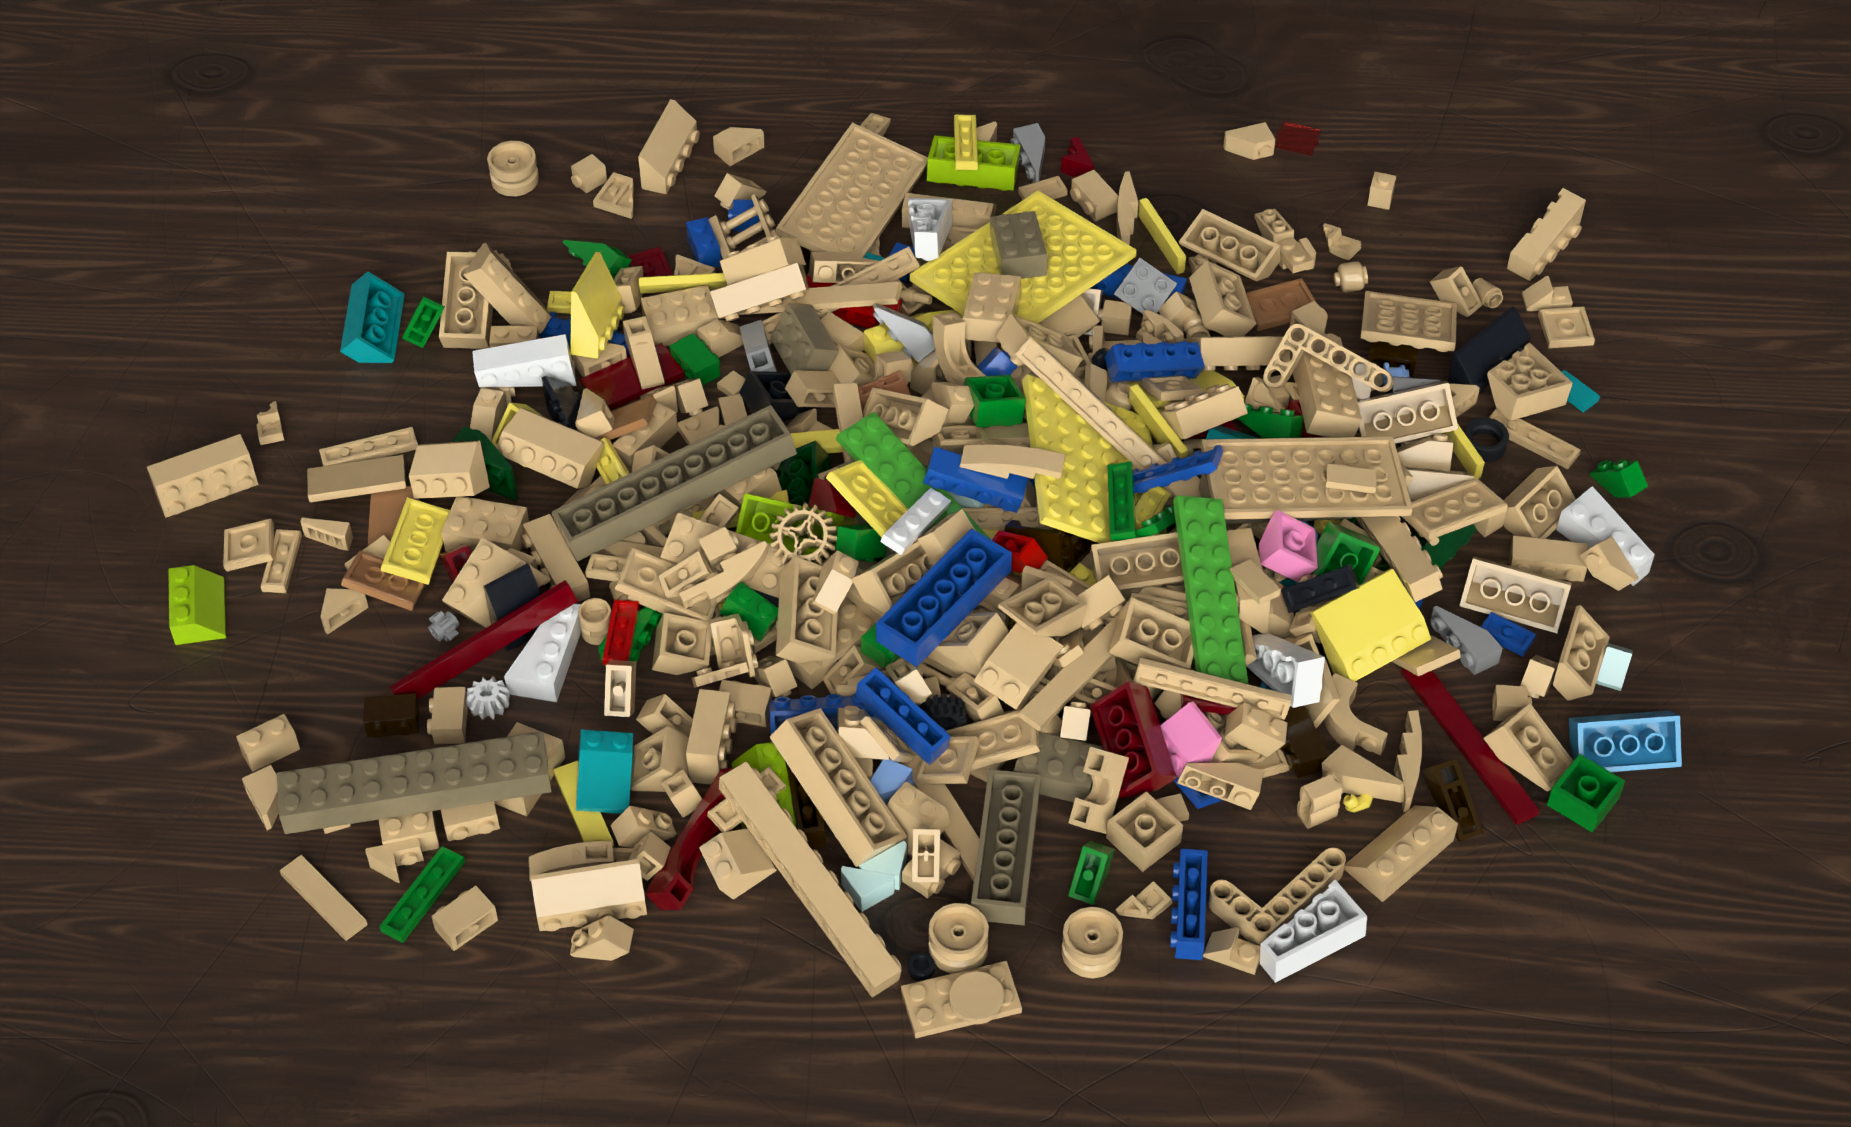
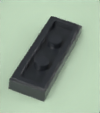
(1320, 588)

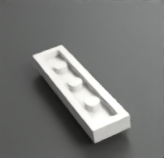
(916, 521)

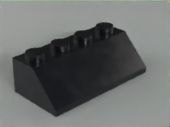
(1488, 349)

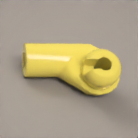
(1355, 804)

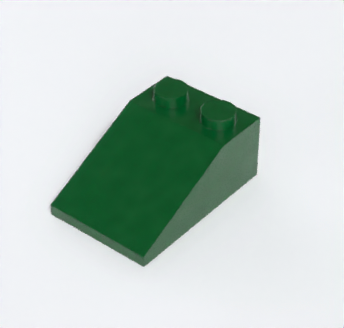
(498, 469)

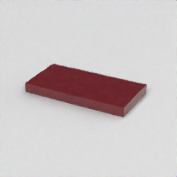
(620, 383)

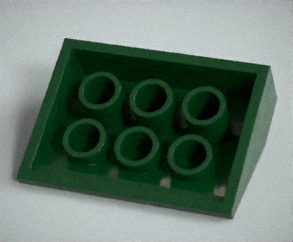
(800, 470)

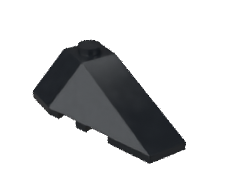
(561, 401)

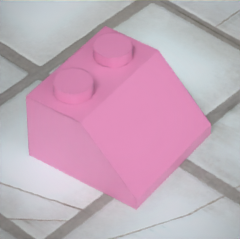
(1288, 547)
(1190, 737)

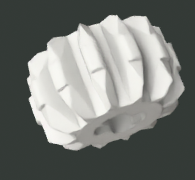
(487, 698)

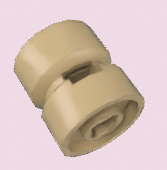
(594, 620)

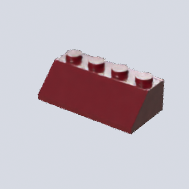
(1131, 729)

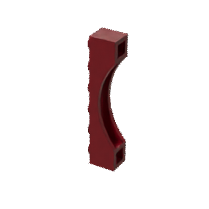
(676, 879)

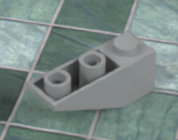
(1032, 149)
(911, 332)
(757, 347)
(1476, 645)

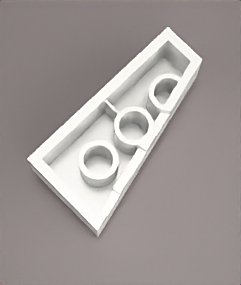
(929, 225)
(525, 363)
(1594, 520)
(546, 658)
(1288, 668)
(1314, 933)

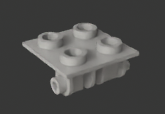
(1145, 287)

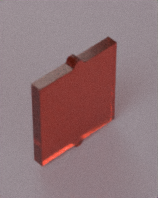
(1297, 138)

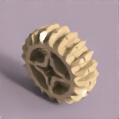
(794, 532)

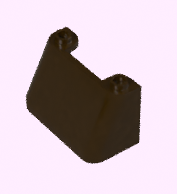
(1059, 546)

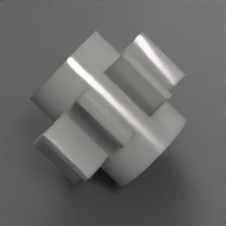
(443, 626)

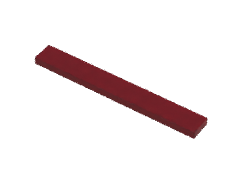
(487, 641)
(1472, 746)

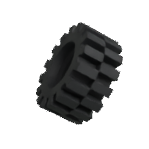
(946, 711)

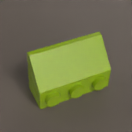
(196, 605)

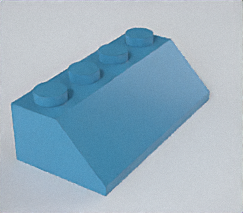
(1628, 740)

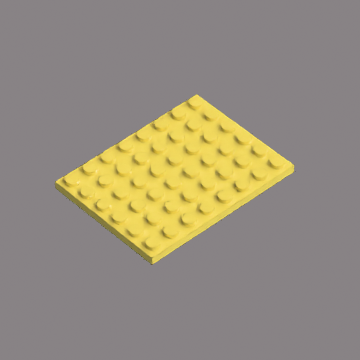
(1076, 260)
(1080, 497)

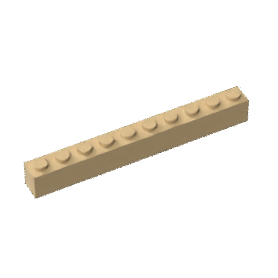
(810, 879)

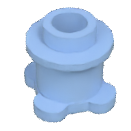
(1395, 371)

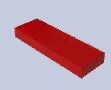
(621, 631)

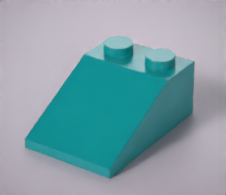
(604, 771)

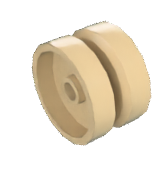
(513, 168)
(958, 938)
(1092, 942)

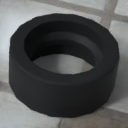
(1491, 427)

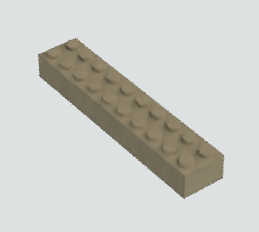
(674, 482)
(413, 782)

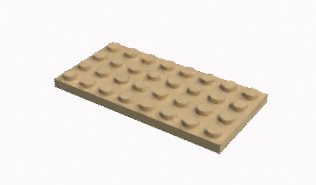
(853, 194)
(1291, 472)

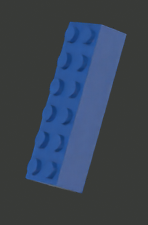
(943, 597)

